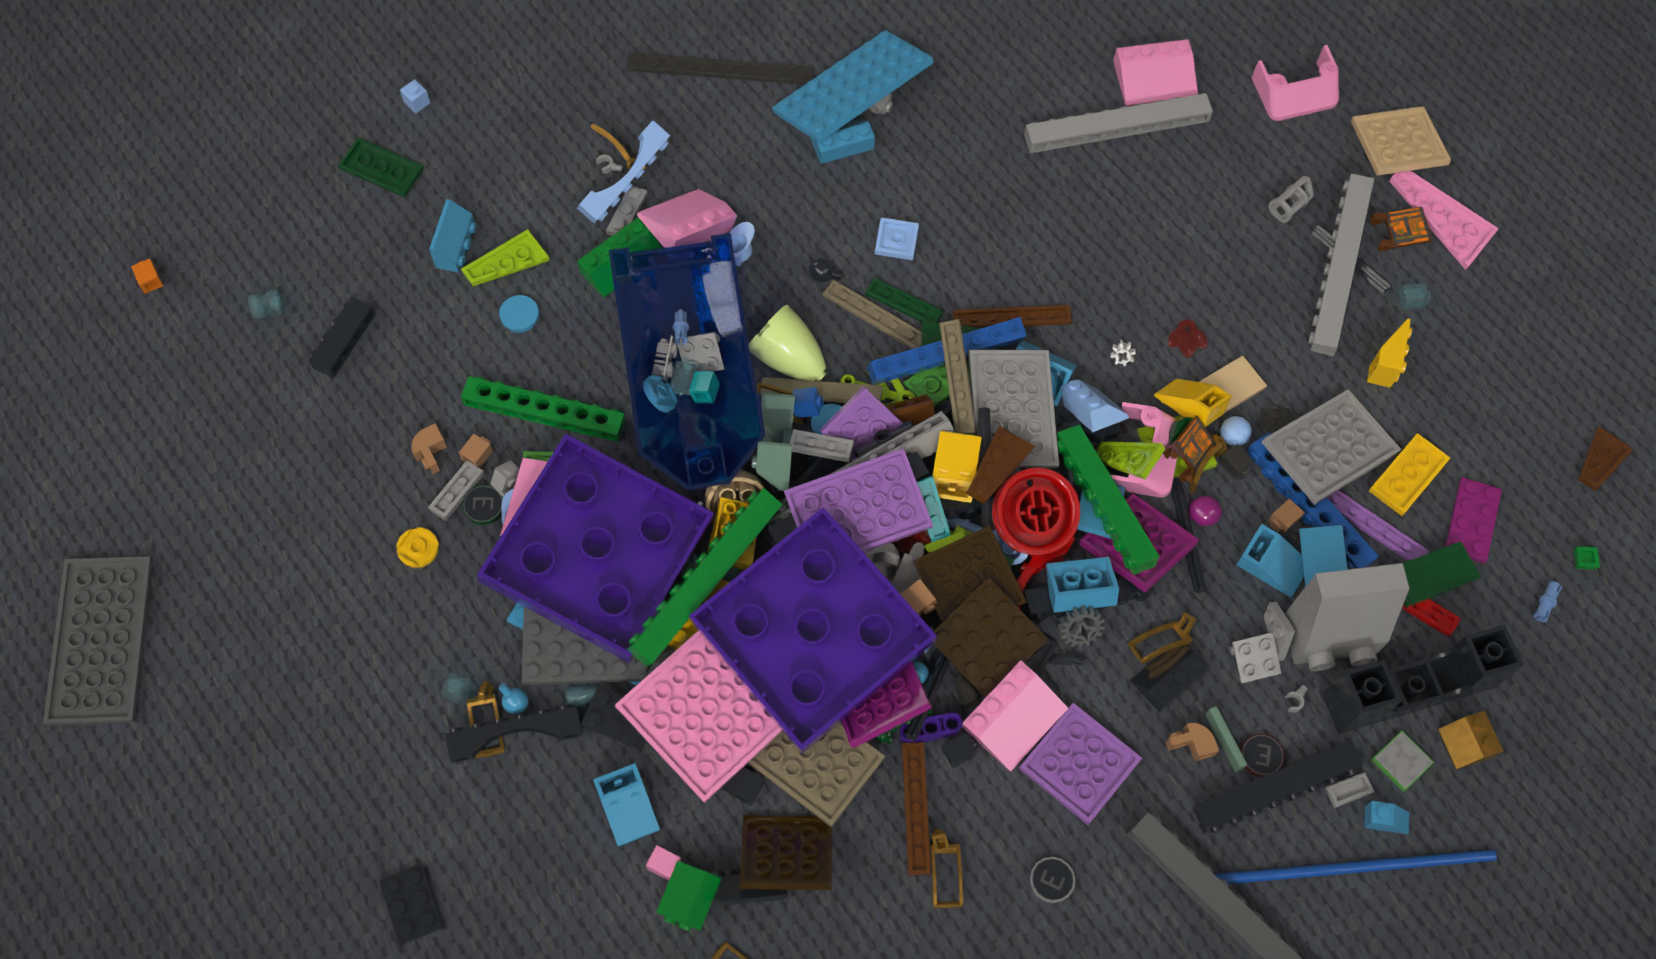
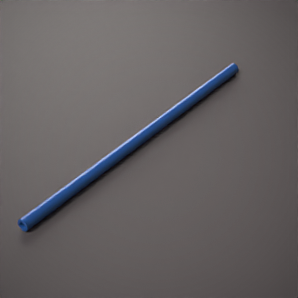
(1358, 866)

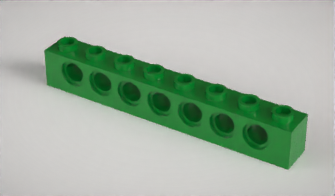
(531, 412)

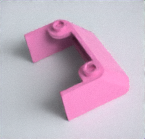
(1301, 97)
(1161, 476)

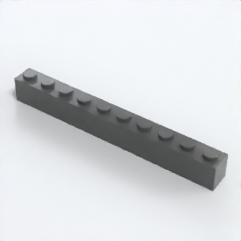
(1209, 891)

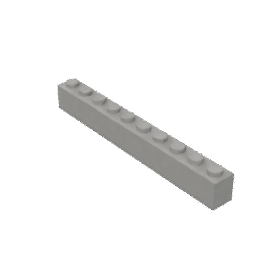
(1117, 123)
(1342, 264)
(920, 438)

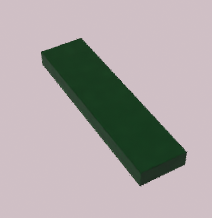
(903, 302)

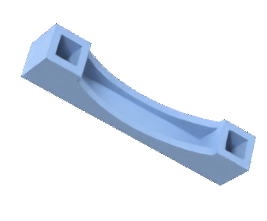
(651, 140)

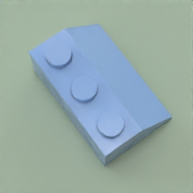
(1091, 405)

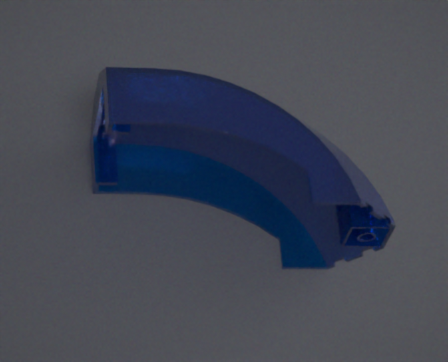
(694, 441)

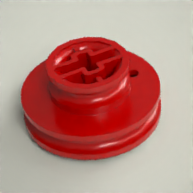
(1054, 506)

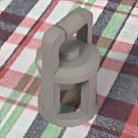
(1296, 196)

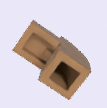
(427, 443)
(1199, 738)

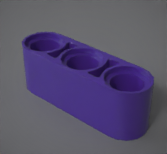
(939, 723)

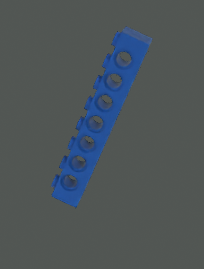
(932, 355)
(1284, 485)

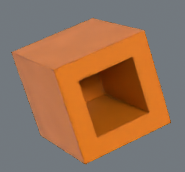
(147, 276)

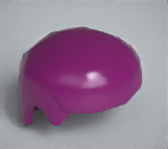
(1205, 510)

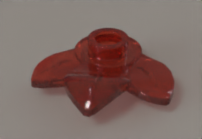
(1187, 341)

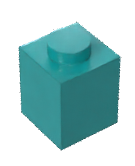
(704, 387)

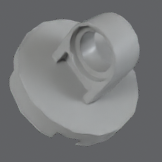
(885, 559)

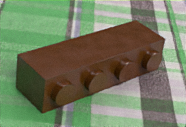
(913, 409)

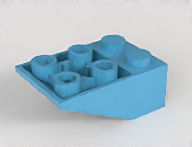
(1273, 561)
(626, 804)

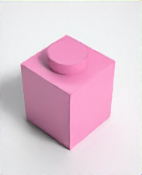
(662, 862)

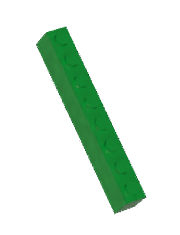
(1107, 500)

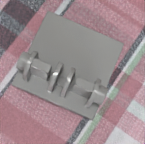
(670, 350)
(702, 352)
(1256, 657)

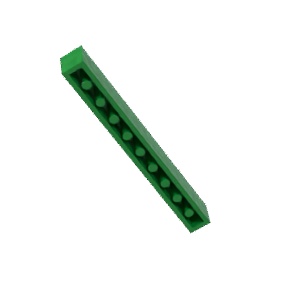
(704, 577)

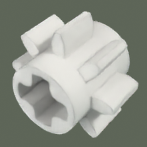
(1121, 348)

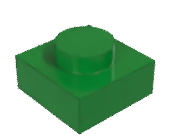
(1586, 558)

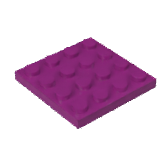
(1165, 535)
(887, 708)

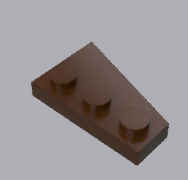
(1603, 459)

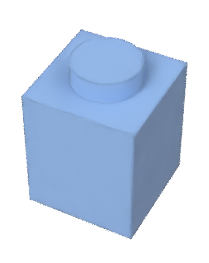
(415, 96)

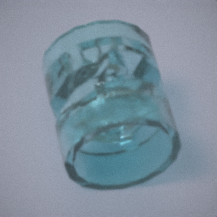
(265, 304)

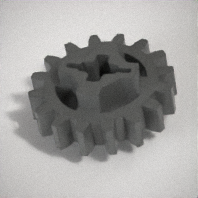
(1071, 628)

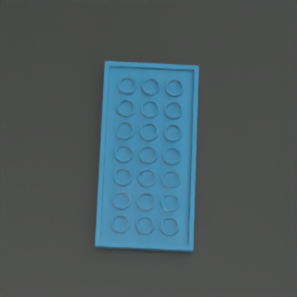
(852, 85)

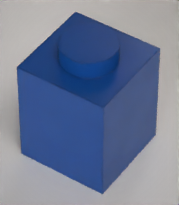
(807, 402)

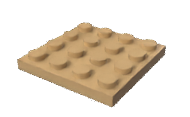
(1400, 140)

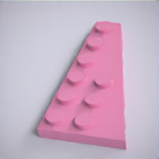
(1453, 223)

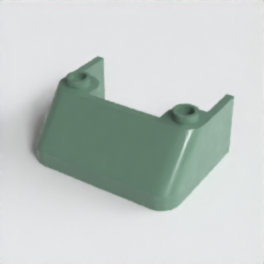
(774, 450)

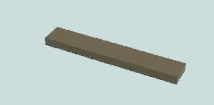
(873, 314)
(958, 377)
(830, 391)

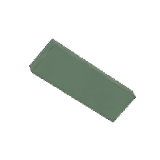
(1226, 739)

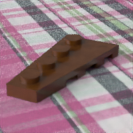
(999, 461)

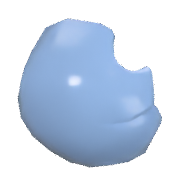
(1236, 431)

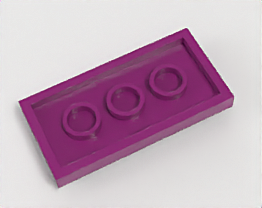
(1474, 518)

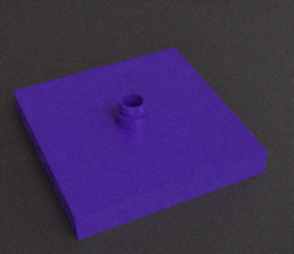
(595, 546)
(812, 629)

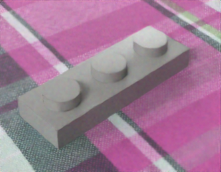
(627, 209)
(821, 445)
(455, 490)

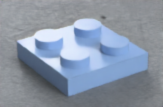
(896, 238)

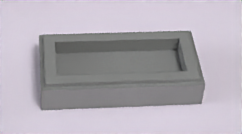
(1349, 790)

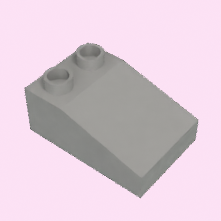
(1346, 615)

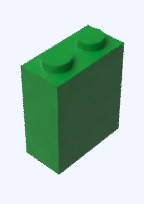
(688, 896)

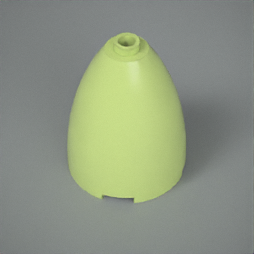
(789, 347)

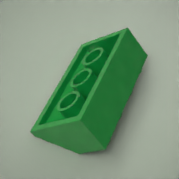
(596, 264)

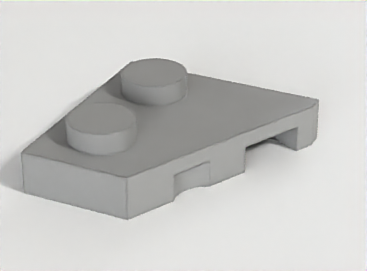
(1281, 627)

